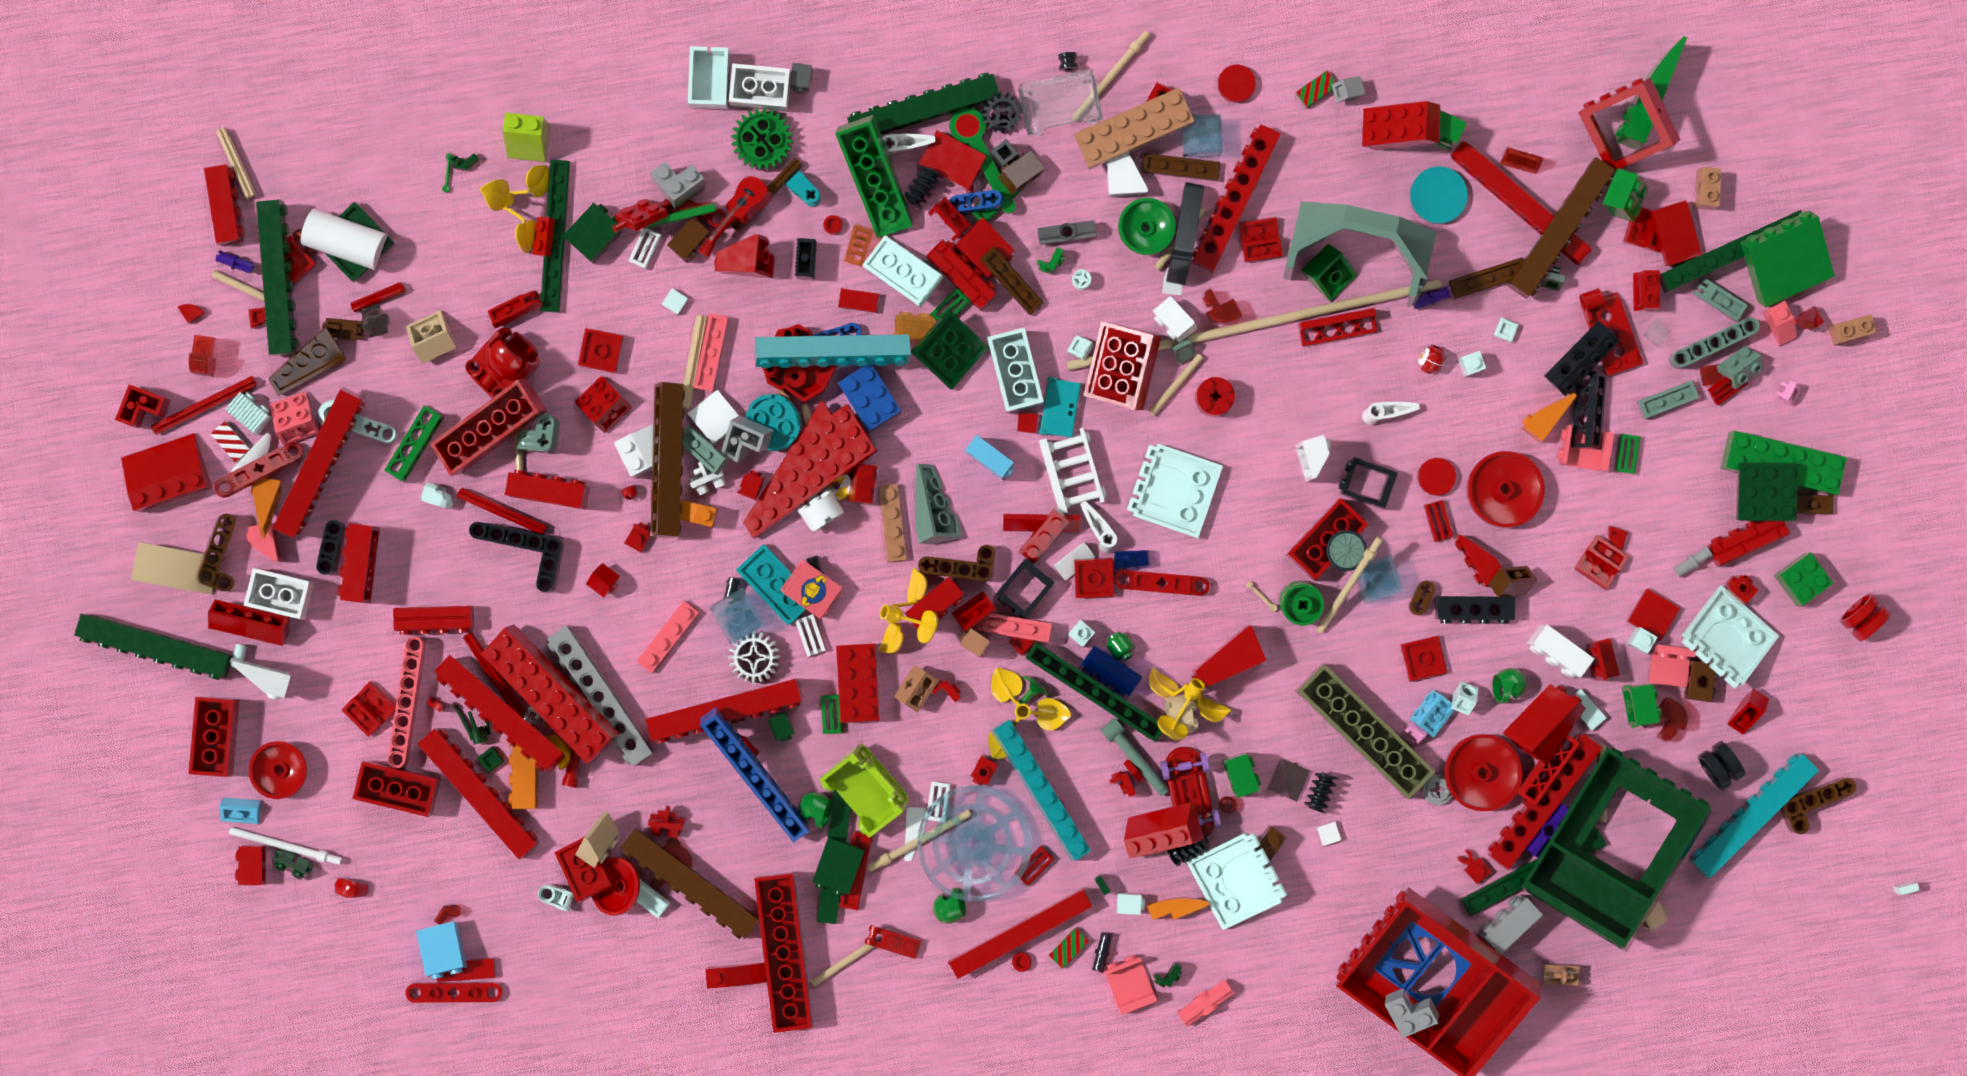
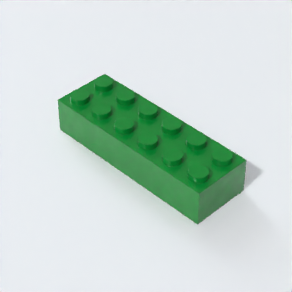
(1816, 470)

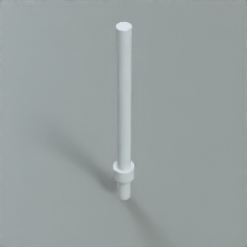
(321, 856)

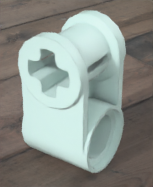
(558, 897)

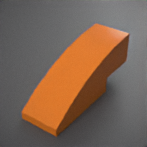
(1176, 906)

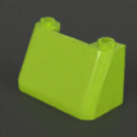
(866, 789)

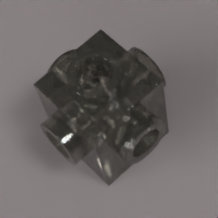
(374, 321)

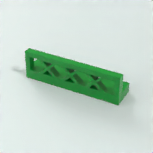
(417, 446)

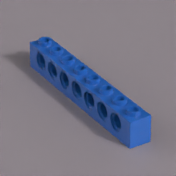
(754, 774)

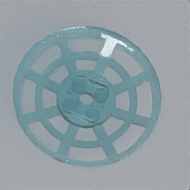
(983, 835)

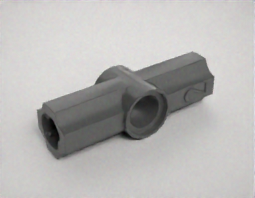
(1080, 230)

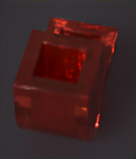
(1222, 313)
(201, 359)
(1675, 717)

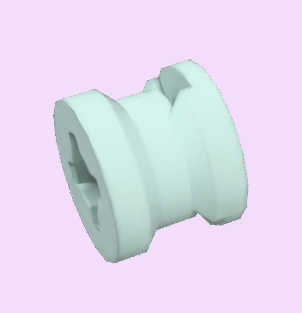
(1079, 277)

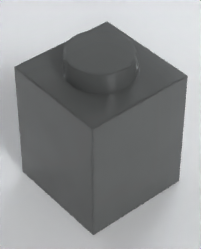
(801, 77)
(1004, 153)

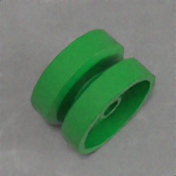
(1309, 610)

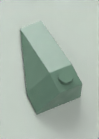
(933, 515)

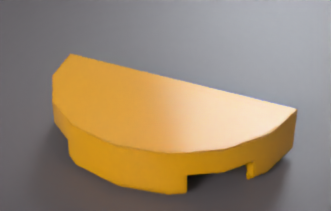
(562, 746)

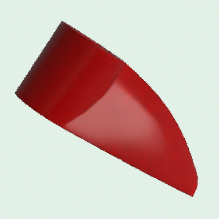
(1808, 319)

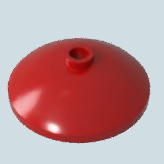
(265, 773)
(616, 899)

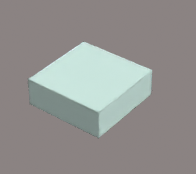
(675, 301)
(1506, 330)
(1080, 347)
(1906, 888)

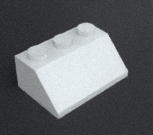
(1313, 455)

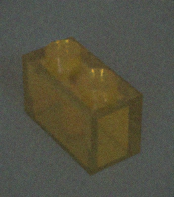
(913, 326)

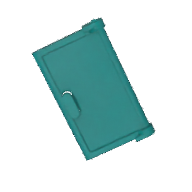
(1057, 406)

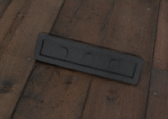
(1593, 410)

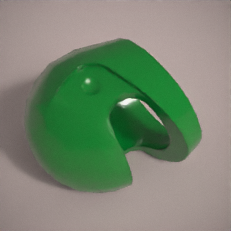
(1513, 684)
(816, 806)
(949, 910)

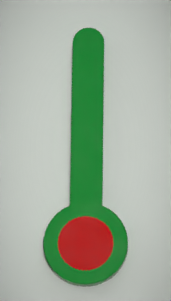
(968, 128)

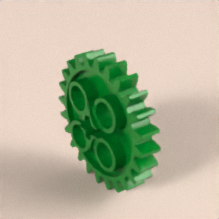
(775, 128)

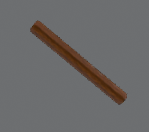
(776, 184)

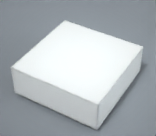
(1328, 833)

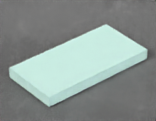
(902, 271)

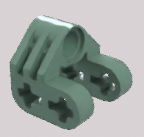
(533, 440)

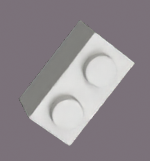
(1174, 320)

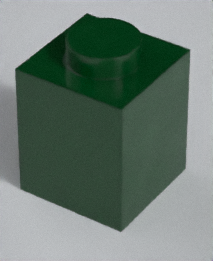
(781, 727)

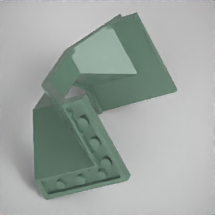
(1322, 220)

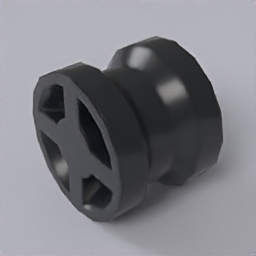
(1068, 61)

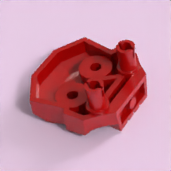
(811, 380)

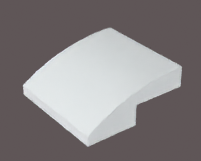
(713, 416)

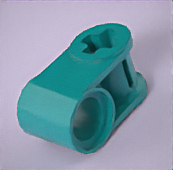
(802, 187)

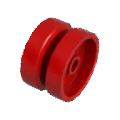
(1865, 617)

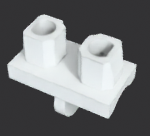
(699, 481)

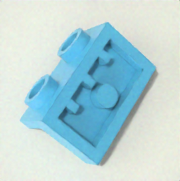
(1432, 713)

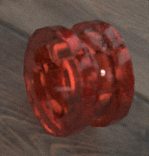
(1233, 803)

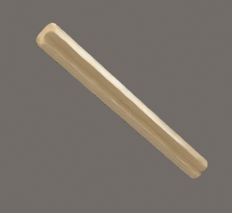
(693, 359)

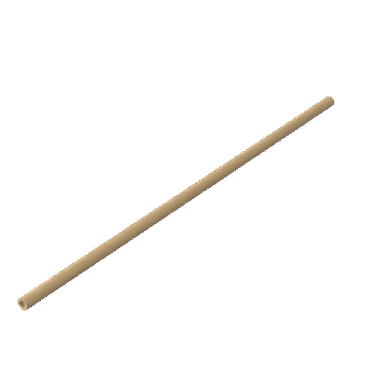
(1280, 319)

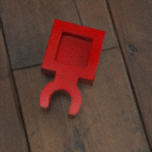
(1475, 868)

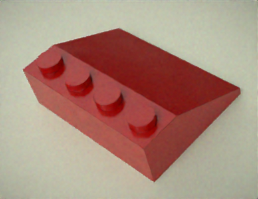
(1122, 366)
(165, 473)

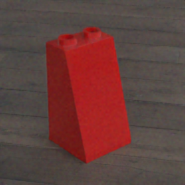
(1231, 658)
(1545, 723)

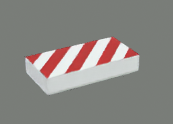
(230, 441)

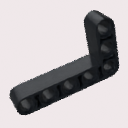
(1185, 234)
(525, 543)

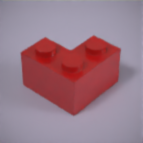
(137, 402)

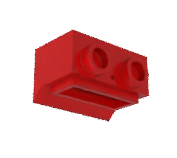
(1646, 290)

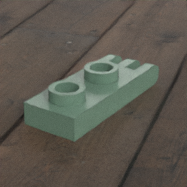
(1720, 300)

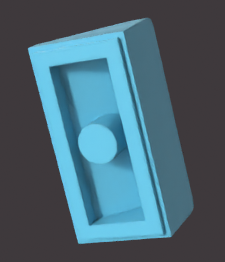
(240, 810)

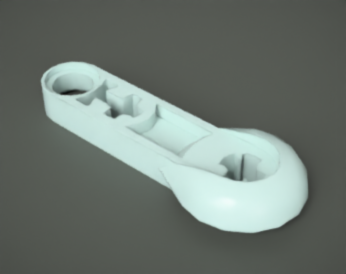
(360, 424)

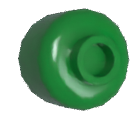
(1120, 646)

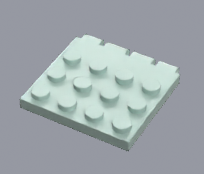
(1174, 490)
(1729, 637)
(1237, 880)

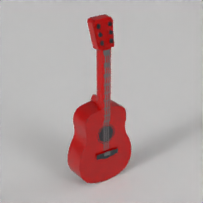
(748, 199)

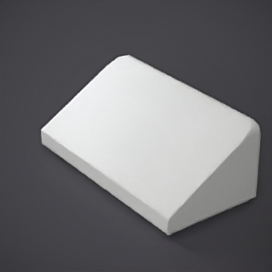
(1066, 565)

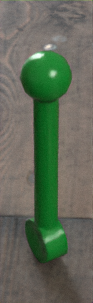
(446, 188)

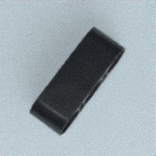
(324, 555)

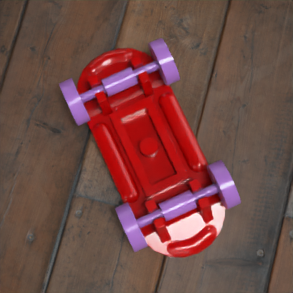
(1188, 783)

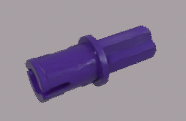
(234, 262)
(1432, 298)

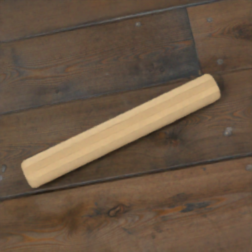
(235, 162)

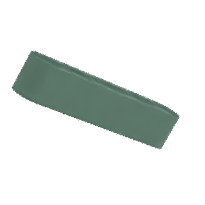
(1722, 339)

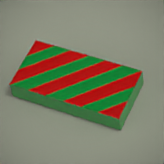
(1316, 89)
(1068, 947)

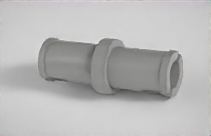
(1693, 562)

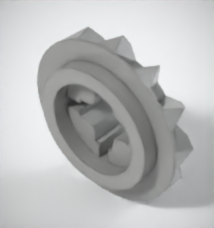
(1432, 797)

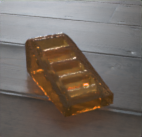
(869, 231)

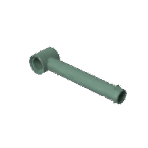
(1114, 732)

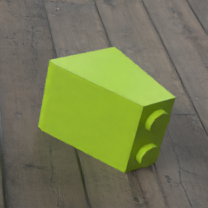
(526, 137)

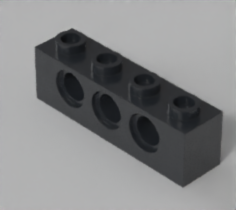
(1582, 358)
(1505, 606)

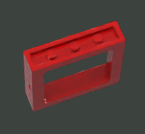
(1655, 110)

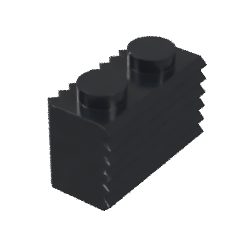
(805, 258)

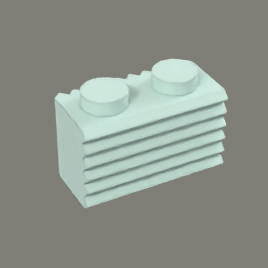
(249, 413)

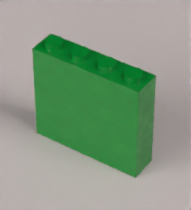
(1787, 258)

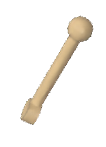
(1272, 607)

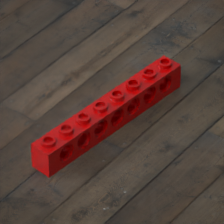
(1269, 138)
(1554, 797)

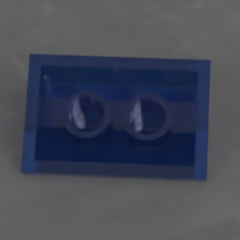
(1110, 671)

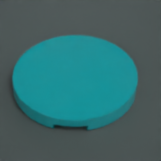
(1438, 195)
(779, 415)

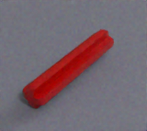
(378, 297)

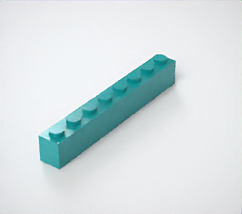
(832, 350)
(1040, 790)
(1753, 815)

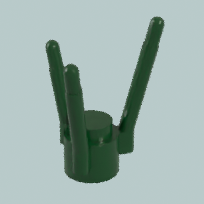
(477, 734)

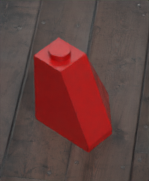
(746, 258)

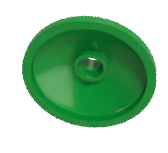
(1150, 213)

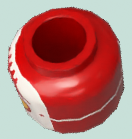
(1431, 359)

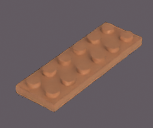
(1134, 128)

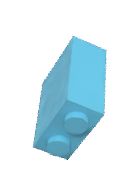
(989, 458)
(441, 950)

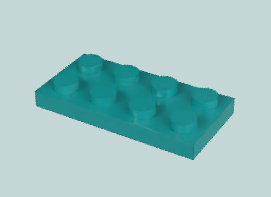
(767, 576)

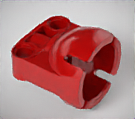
(503, 361)

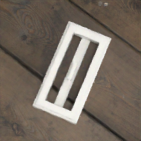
(652, 249)
(815, 650)
(933, 784)

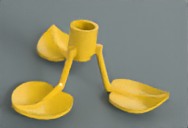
(498, 197)
(893, 636)
(1008, 684)
(1208, 709)

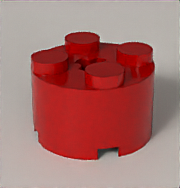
(1224, 391)

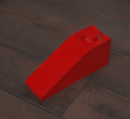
(735, 975)

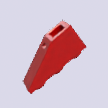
(1482, 563)

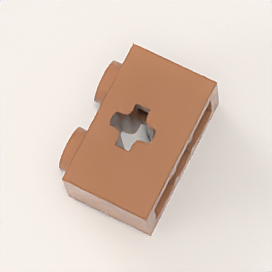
(1708, 188)
(1852, 329)
(974, 642)
(916, 688)

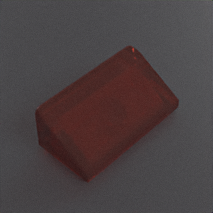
(1521, 160)

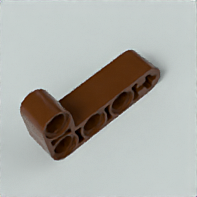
(211, 547)
(956, 564)
(1817, 801)

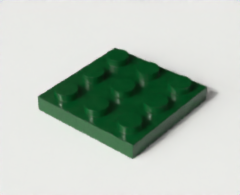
(358, 215)
(949, 349)
(1767, 491)

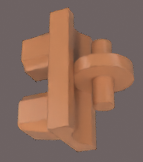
(1561, 974)

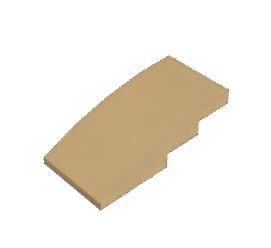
(170, 567)

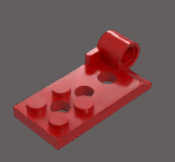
(1592, 306)

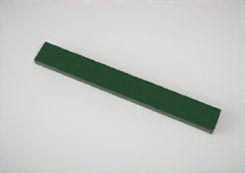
(556, 209)
(837, 829)
(1513, 881)

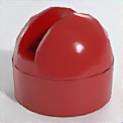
(629, 492)

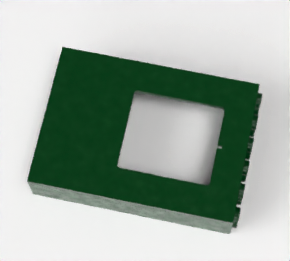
(1594, 890)

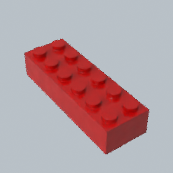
(488, 427)

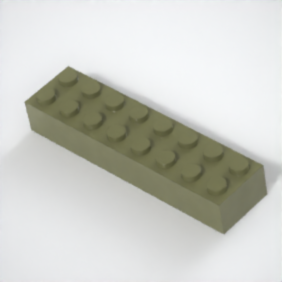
(1365, 731)

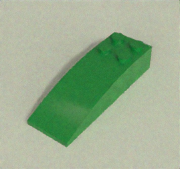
(1636, 121)
(874, 175)

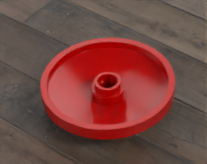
(1505, 489)
(1483, 772)

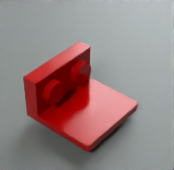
(603, 404)
(1604, 661)

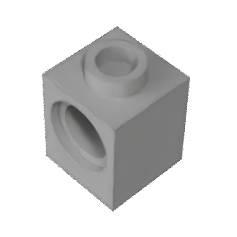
(1348, 89)

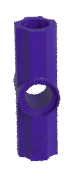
(1540, 840)

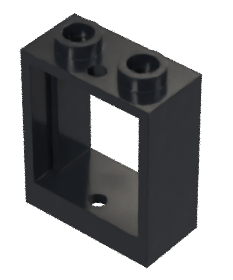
(1386, 489)
(1004, 600)

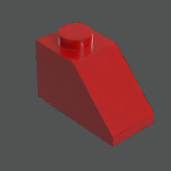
(1748, 711)

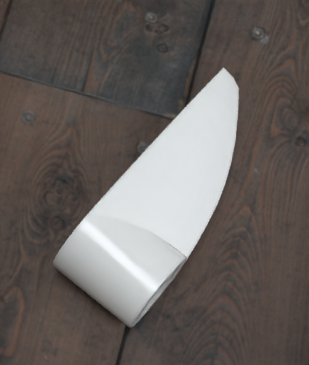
(907, 141)
(1387, 410)
(258, 450)
(1100, 528)

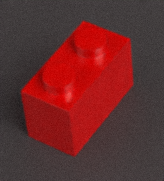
(862, 484)
(251, 865)

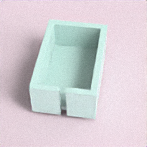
(708, 77)

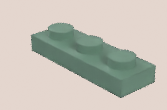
(1668, 399)
(703, 450)

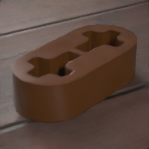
(1417, 596)

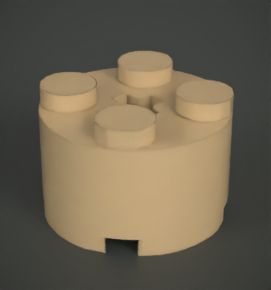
(1174, 705)

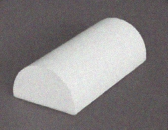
(343, 238)

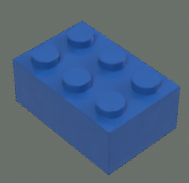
(869, 397)

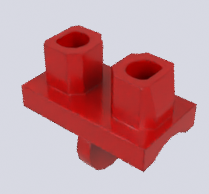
(667, 820)

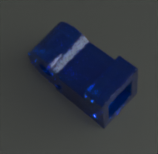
(1131, 559)

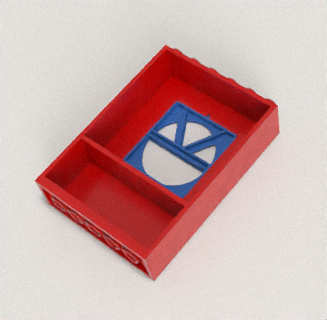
(1474, 1011)

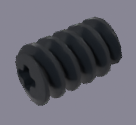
(922, 186)
(1321, 791)
(1182, 853)

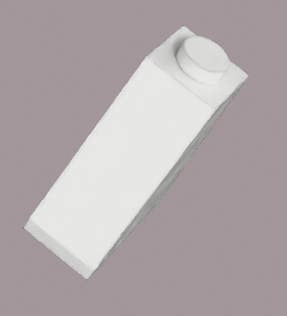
(1124, 178)

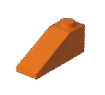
(1542, 421)
(266, 498)
(698, 514)

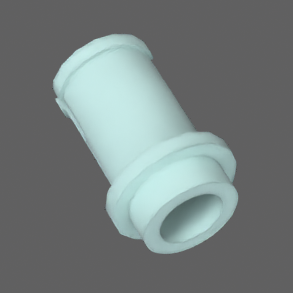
(239, 653)

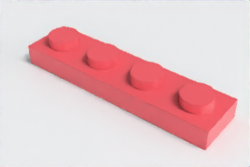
(711, 352)
(1015, 627)
(668, 636)

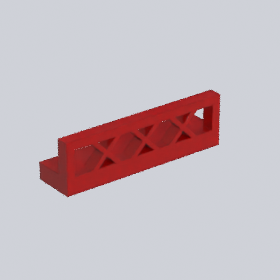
(1334, 320)
(1533, 778)

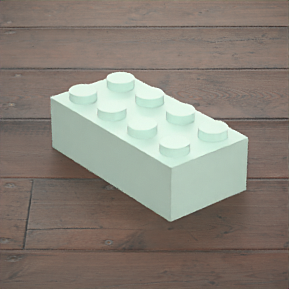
(1015, 370)

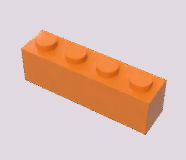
(523, 781)

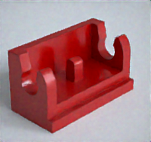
(951, 217)

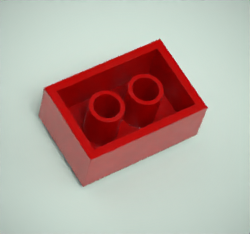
(937, 601)

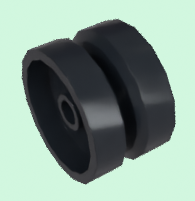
(1721, 765)

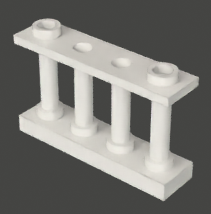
(1058, 485)

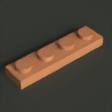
(892, 522)

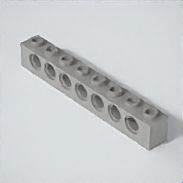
(556, 644)

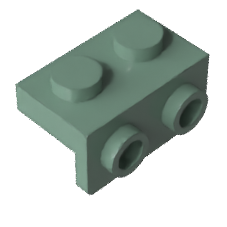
(1741, 366)

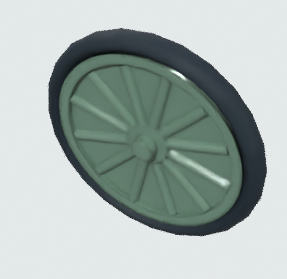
(1345, 550)

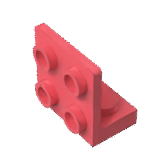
(293, 418)
(1670, 665)

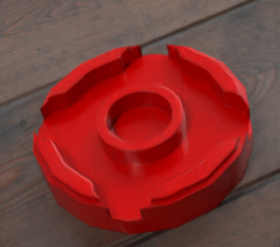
(1236, 83)
(1436, 476)

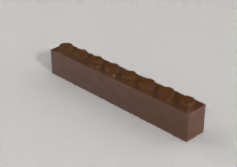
(1561, 227)
(667, 460)
(690, 883)

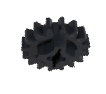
(998, 119)

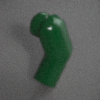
(464, 164)

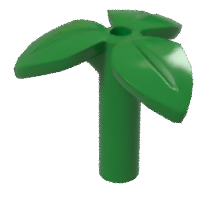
(1034, 688)

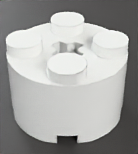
(821, 511)

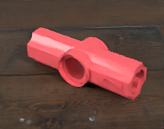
(1205, 1003)

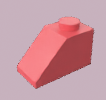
(1779, 321)
(268, 546)

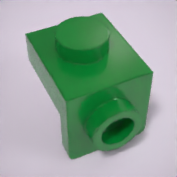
(1056, 260)

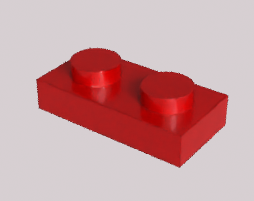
(543, 236)

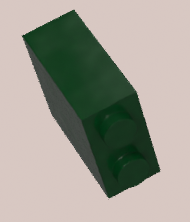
(593, 232)
(838, 866)

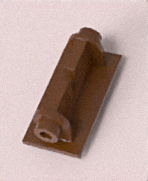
(344, 328)

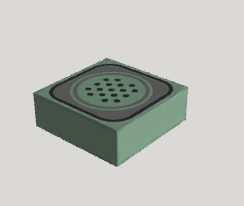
(1184, 351)

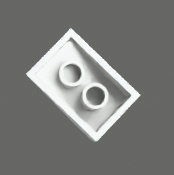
(637, 451)
(269, 680)

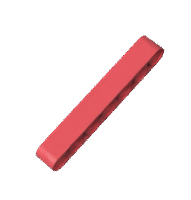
(401, 710)

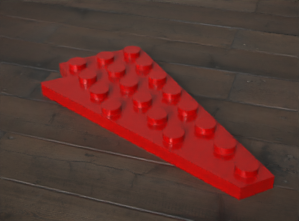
(818, 458)

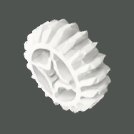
(754, 674)

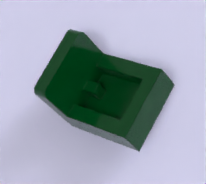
(1173, 975)

